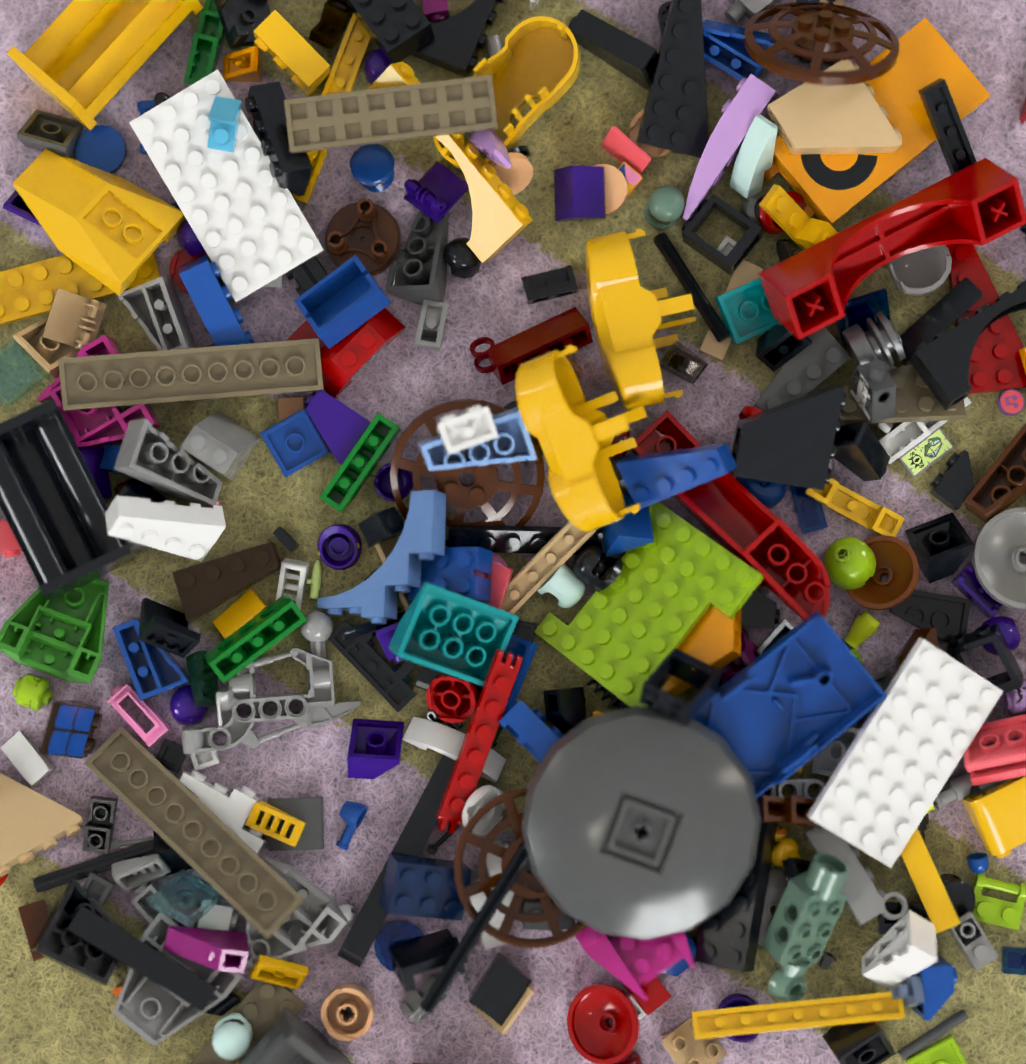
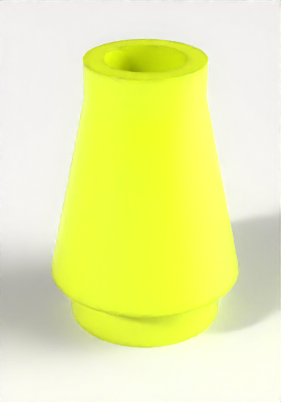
(862, 628)

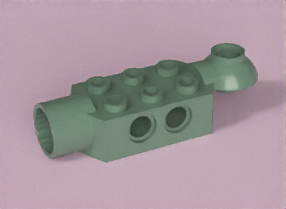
(804, 923)

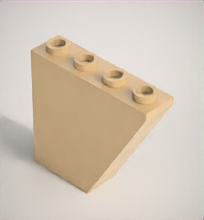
(833, 119)
(30, 823)

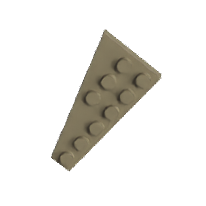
(913, 402)

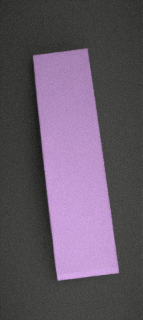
(491, 146)

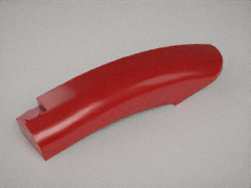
(746, 527)

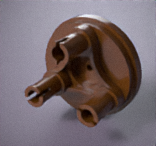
(363, 231)

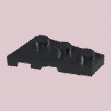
(933, 610)

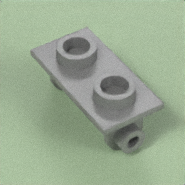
(412, 1003)

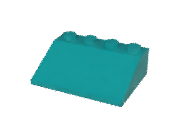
(452, 633)

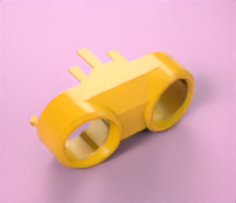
(575, 439)

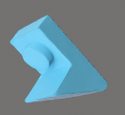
(224, 124)

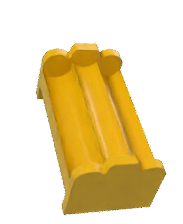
(97, 49)

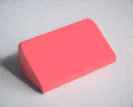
(624, 149)
(500, 581)

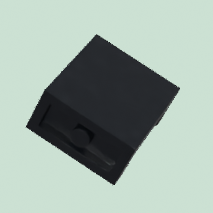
(422, 955)

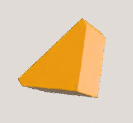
(243, 65)

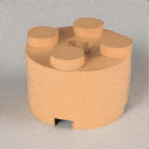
(334, 1018)

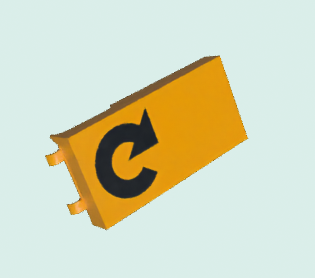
(841, 181)

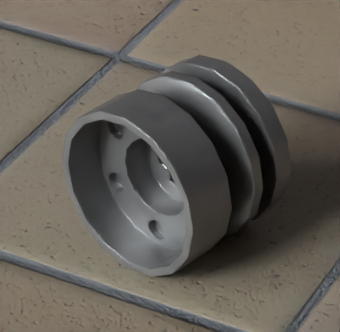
(874, 343)

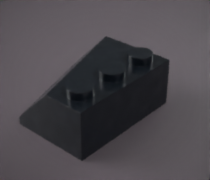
(68, 948)

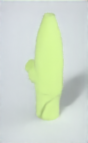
(315, 580)

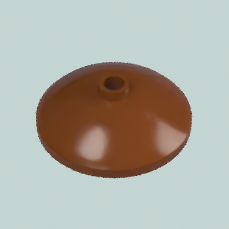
(899, 563)

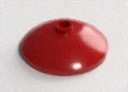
(590, 1025)

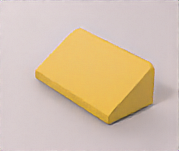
(239, 613)

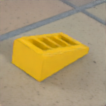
(254, 817)

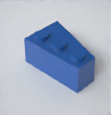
(727, 51)
(150, 667)

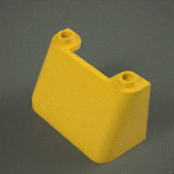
(1000, 816)

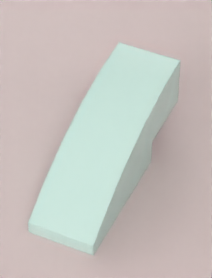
(754, 157)

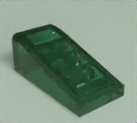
(201, 672)

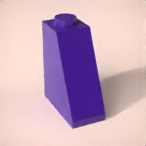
(336, 423)

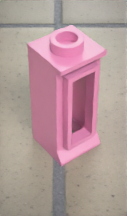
(161, 725)

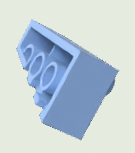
(510, 446)

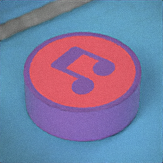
(1011, 402)

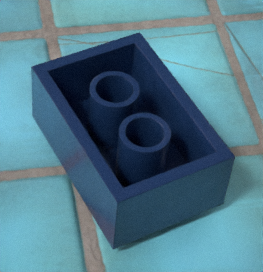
(422, 887)

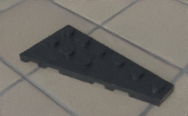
(677, 99)

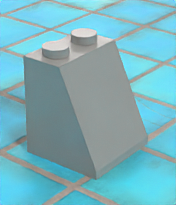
(221, 444)

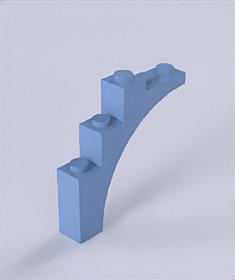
(420, 540)

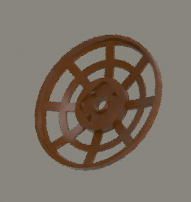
(821, 33)
(448, 480)
(524, 887)

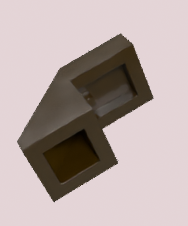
(332, 23)

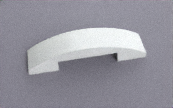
(448, 742)

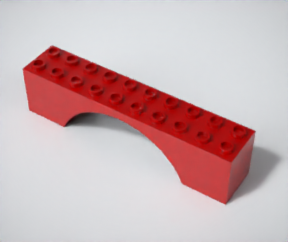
(961, 209)

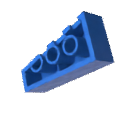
(213, 302)
(668, 473)

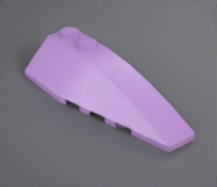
(727, 137)

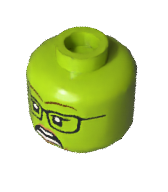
(33, 692)

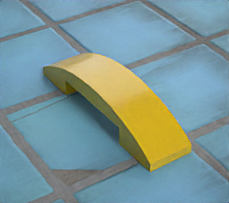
(857, 508)

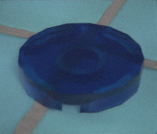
(392, 934)

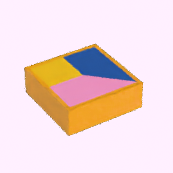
(632, 177)

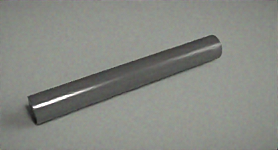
(933, 1034)

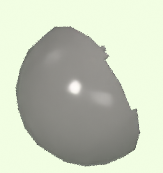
(921, 270)

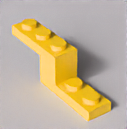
(793, 220)

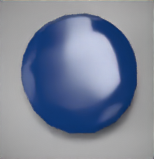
(373, 167)

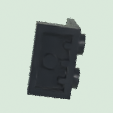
(166, 628)

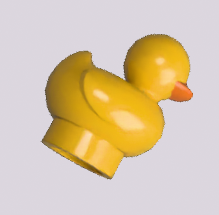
(784, 847)

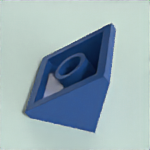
(629, 532)

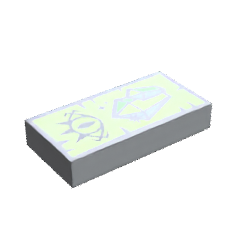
(926, 453)

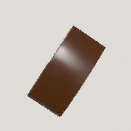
(33, 919)

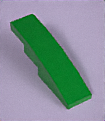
(205, 44)

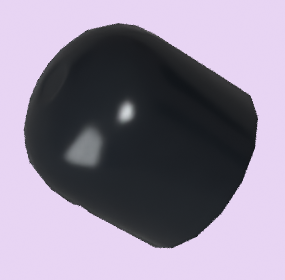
(592, 564)

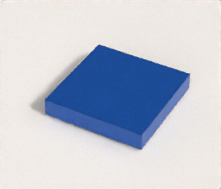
(295, 442)

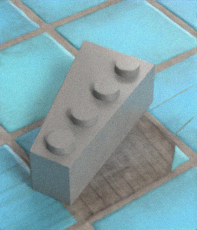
(159, 463)

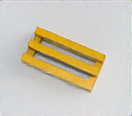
(279, 972)

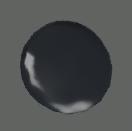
(960, 893)

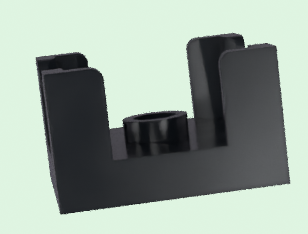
(241, 19)

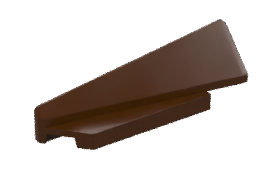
(788, 809)

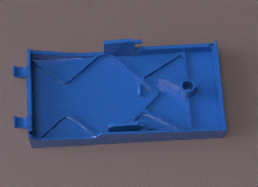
(790, 702)

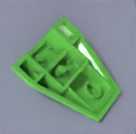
(61, 633)

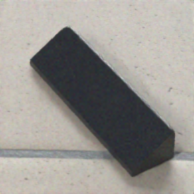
(940, 316)

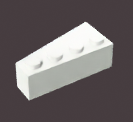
(166, 526)

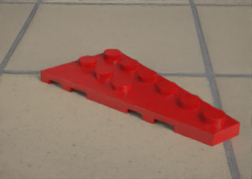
(996, 355)

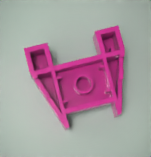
(98, 425)
(635, 960)

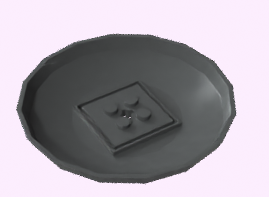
(631, 773)

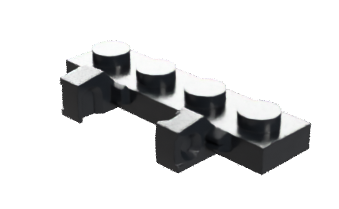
(387, 680)

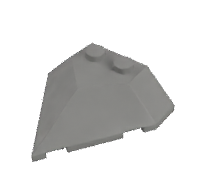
(312, 923)

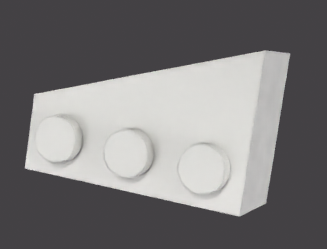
(901, 951)

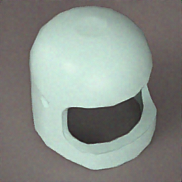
(564, 587)
(232, 1038)

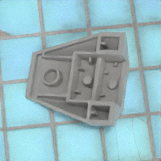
(155, 1010)

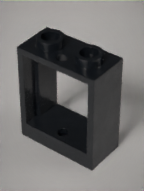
(742, 248)
(679, 665)
(1006, 681)

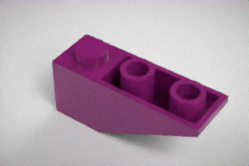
(210, 947)

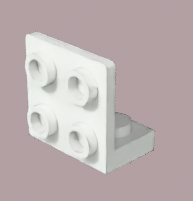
(467, 430)

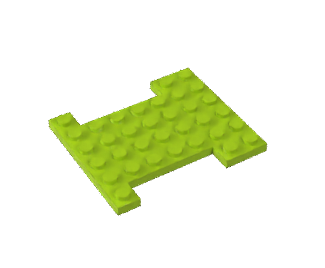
(651, 605)

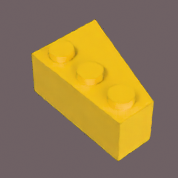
(291, 53)

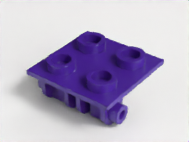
(435, 191)

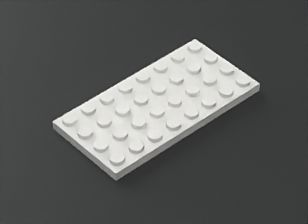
(227, 197)
(904, 753)

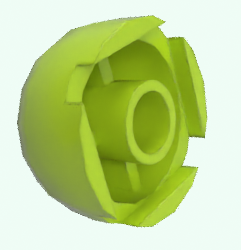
(849, 562)

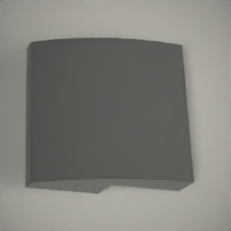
(306, 809)

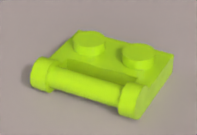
(997, 910)

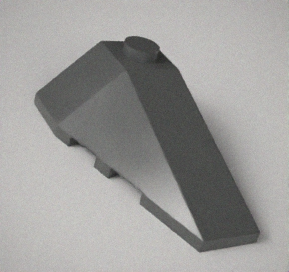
(420, 265)

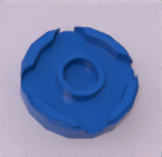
(101, 148)

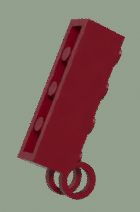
(550, 335)

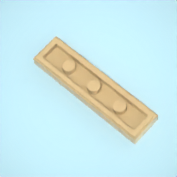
(743, 274)

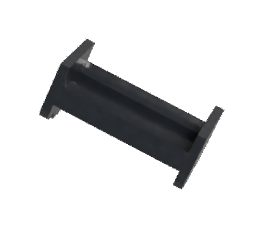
(54, 503)

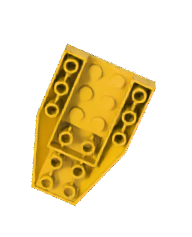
(96, 216)

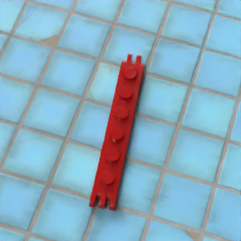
(478, 739)

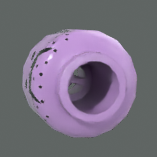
(1015, 700)

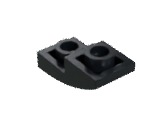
(100, 824)

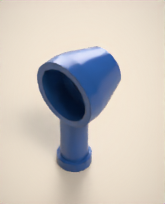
(353, 815)

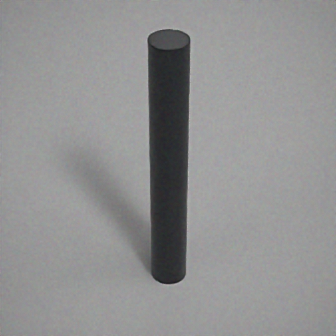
(367, 628)

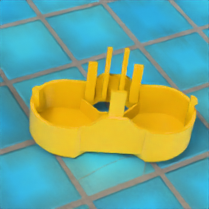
(532, 67)
(628, 319)

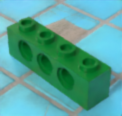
(360, 463)
(254, 638)

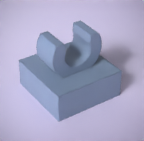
(911, 991)

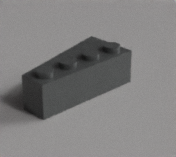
(804, 370)

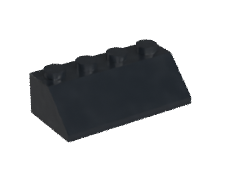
(269, 121)

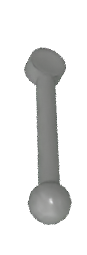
(115, 844)

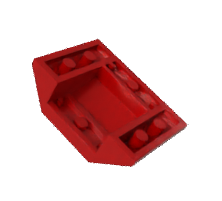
(353, 351)

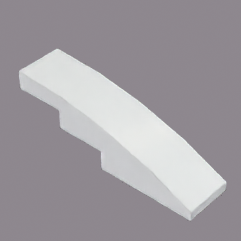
(908, 435)

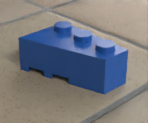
(530, 729)

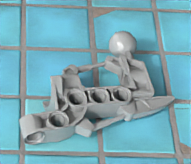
(318, 701)

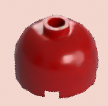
(452, 698)

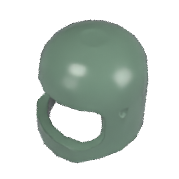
(666, 205)

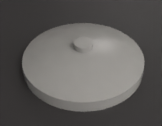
(1001, 558)

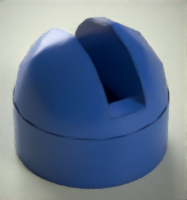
(978, 862)

